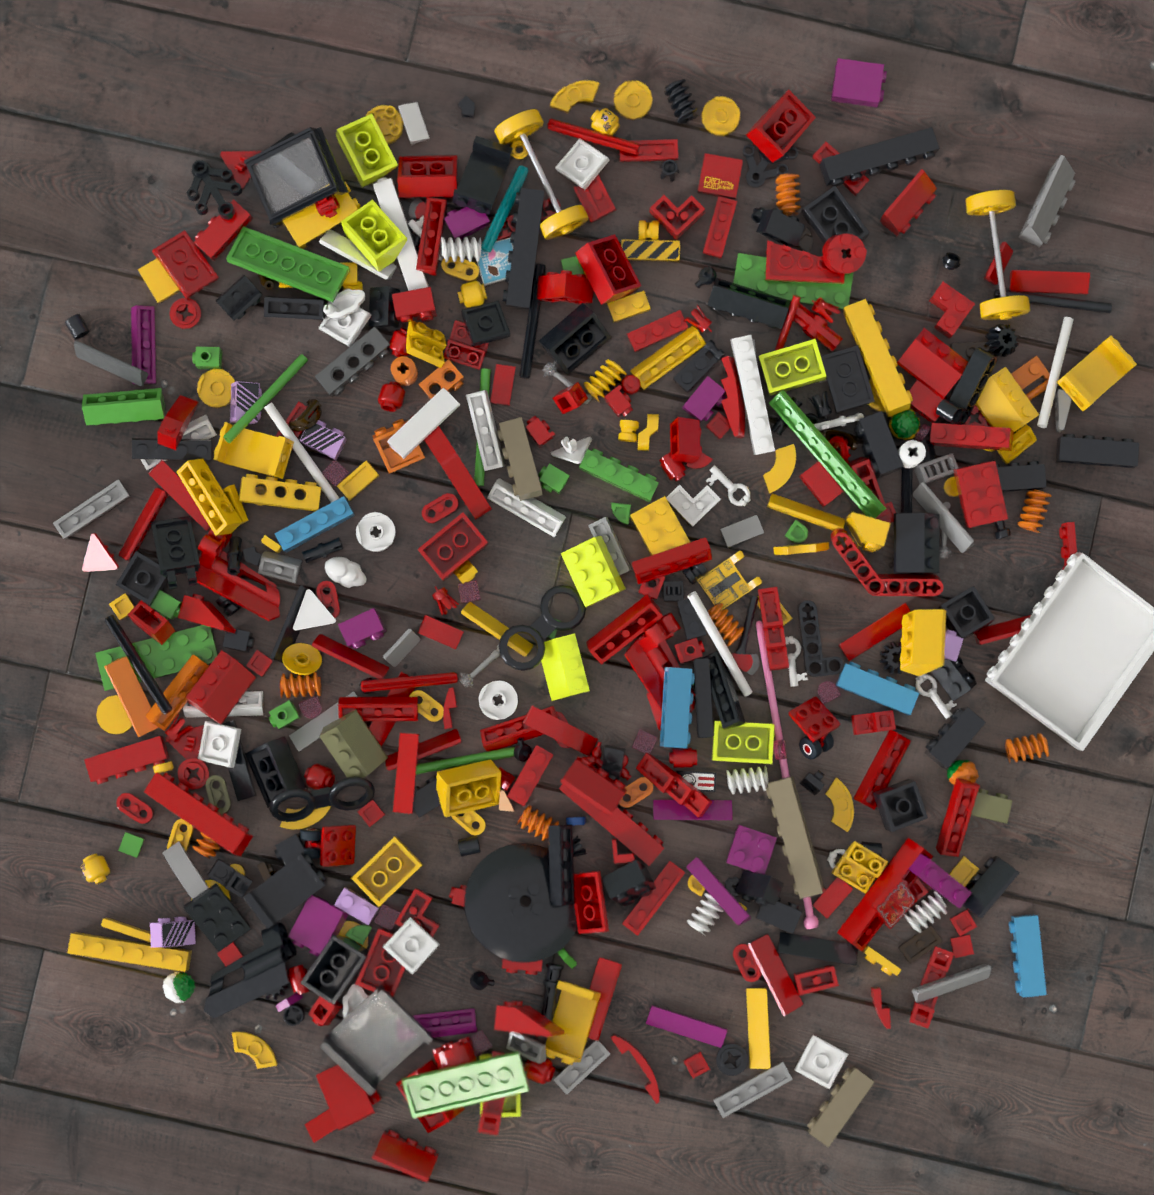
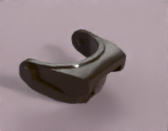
(303, 422)
(851, 438)

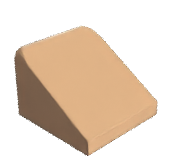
(504, 802)

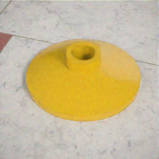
(302, 659)

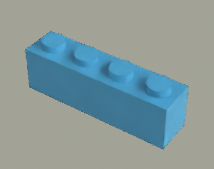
(314, 524)
(877, 689)
(676, 707)
(1028, 955)

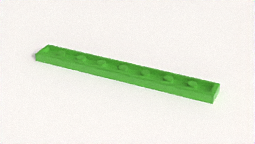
(827, 455)

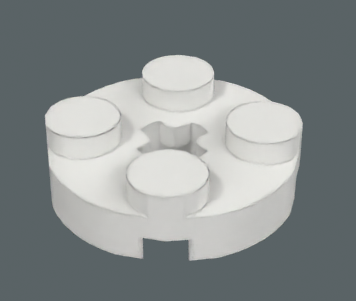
(382, 523)
(495, 689)

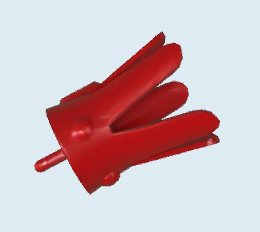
(824, 309)
(703, 322)
(444, 599)
(173, 732)

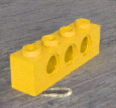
(249, 495)
(209, 497)

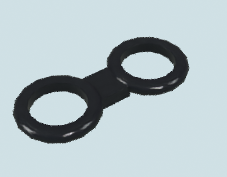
(541, 628)
(322, 798)

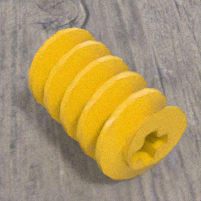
(604, 379)

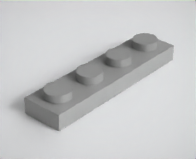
(91, 509)
(752, 1089)

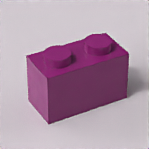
(465, 222)
(704, 400)

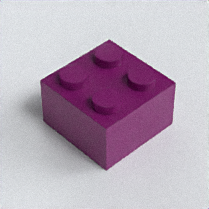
(362, 628)
(751, 849)

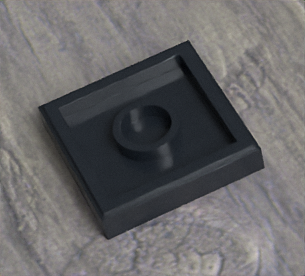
(485, 323)

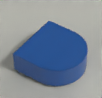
(575, 820)

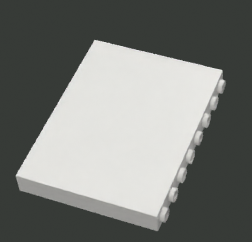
(1077, 651)

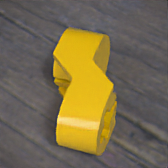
(652, 427)

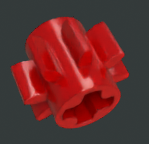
(328, 206)

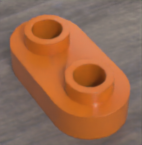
(635, 792)

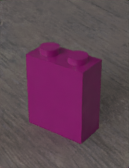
(858, 82)
(317, 924)

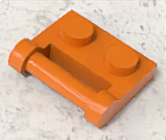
(1029, 373)

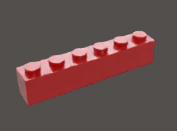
(199, 814)
(621, 826)
(864, 921)

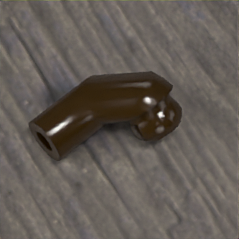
(266, 282)

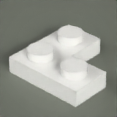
(692, 508)

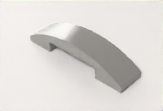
(185, 870)

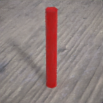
(788, 322)

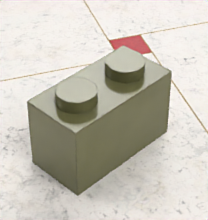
(992, 807)

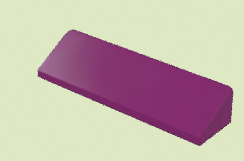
(144, 340)
(674, 811)
(718, 892)
(449, 1022)
(686, 1026)

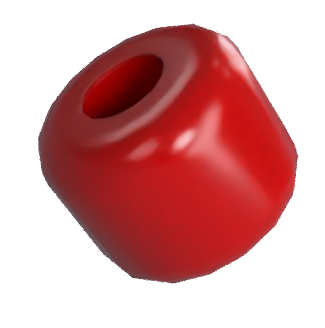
(630, 384)

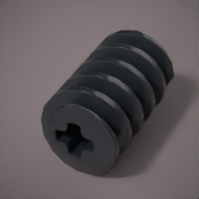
(680, 101)

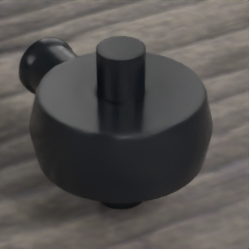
(706, 276)
(522, 751)
(480, 980)

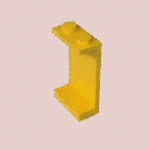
(310, 224)
(1096, 373)
(254, 452)
(575, 1016)

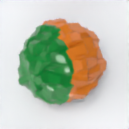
(962, 769)

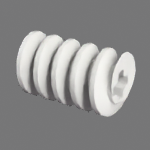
(460, 249)
(918, 453)
(747, 780)
(926, 912)
(705, 914)

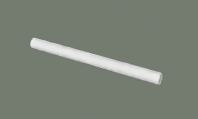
(1055, 372)
(301, 452)
(719, 643)

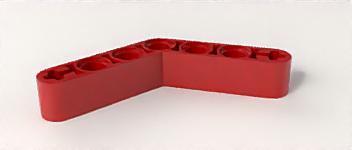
(457, 473)
(883, 579)

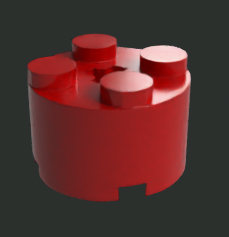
(854, 249)
(455, 1053)

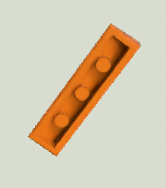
(177, 692)
(130, 694)

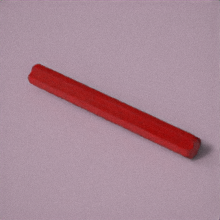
(593, 136)
(408, 682)

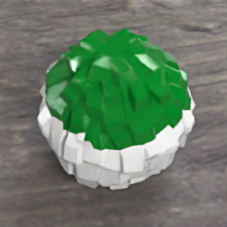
(178, 987)

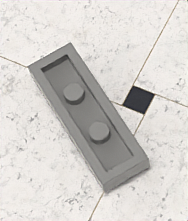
(603, 528)
(575, 1073)

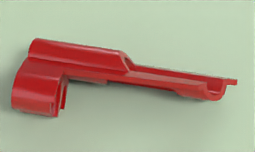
(214, 576)
(652, 654)

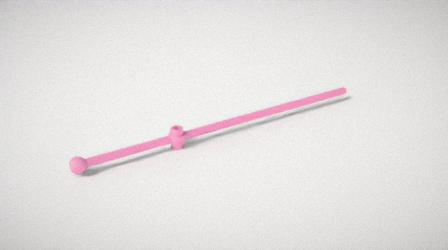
(810, 920)

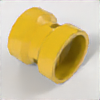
(648, 230)
(628, 431)

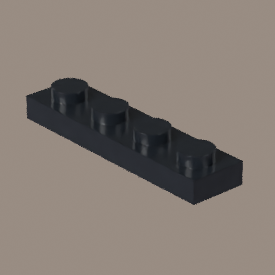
(187, 449)

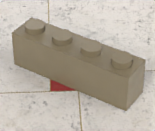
(520, 459)
(840, 1106)

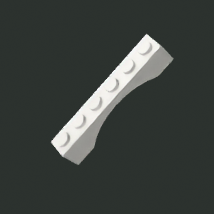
(753, 394)

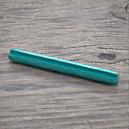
(504, 208)

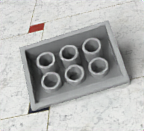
(1048, 203)

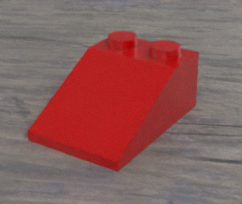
(781, 126)
(521, 1018)

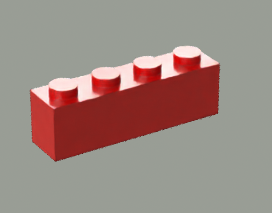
(971, 436)
(624, 629)
(127, 758)

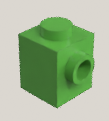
(207, 358)
(553, 478)
(166, 605)
(284, 715)

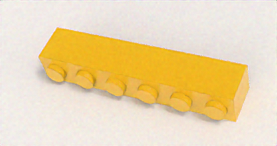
(877, 357)
(129, 951)

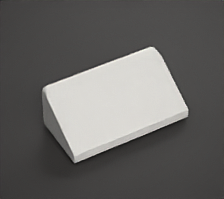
(413, 122)

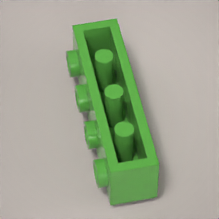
(123, 406)
(618, 475)

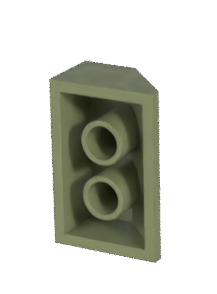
(353, 745)

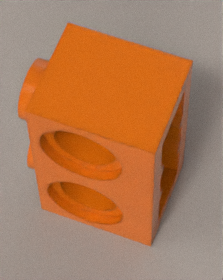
(438, 378)

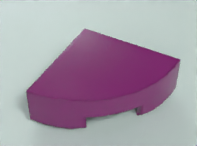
(288, 1002)

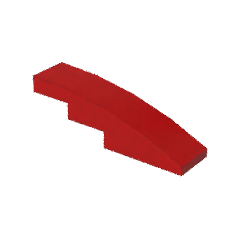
(734, 404)
(176, 489)
(773, 628)
(673, 784)

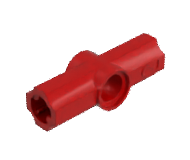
(816, 328)

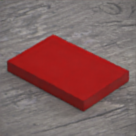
(185, 264)
(344, 1097)

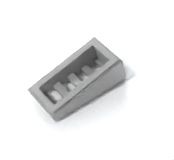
(1062, 406)
(924, 471)

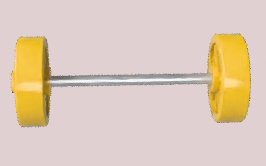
(518, 128)
(989, 204)

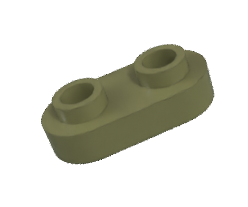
(221, 793)

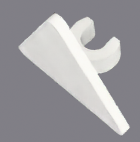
(572, 450)
(312, 613)

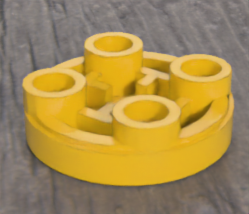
(389, 122)

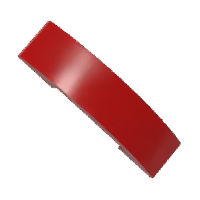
(560, 731)
(936, 969)
(623, 1046)
(491, 1113)

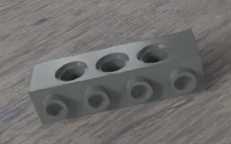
(356, 351)

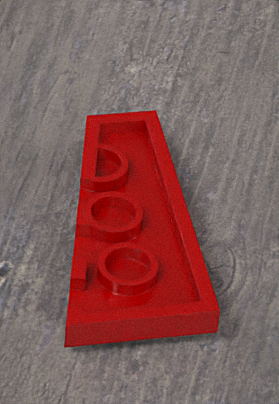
(797, 266)

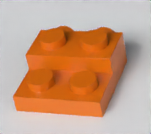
(392, 459)

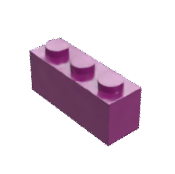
(940, 881)

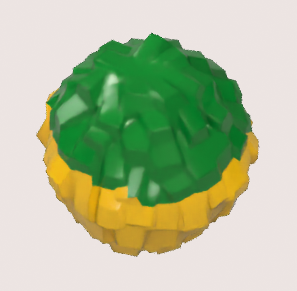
(904, 424)

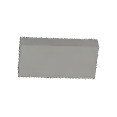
(742, 531)

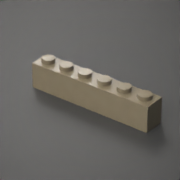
(796, 837)

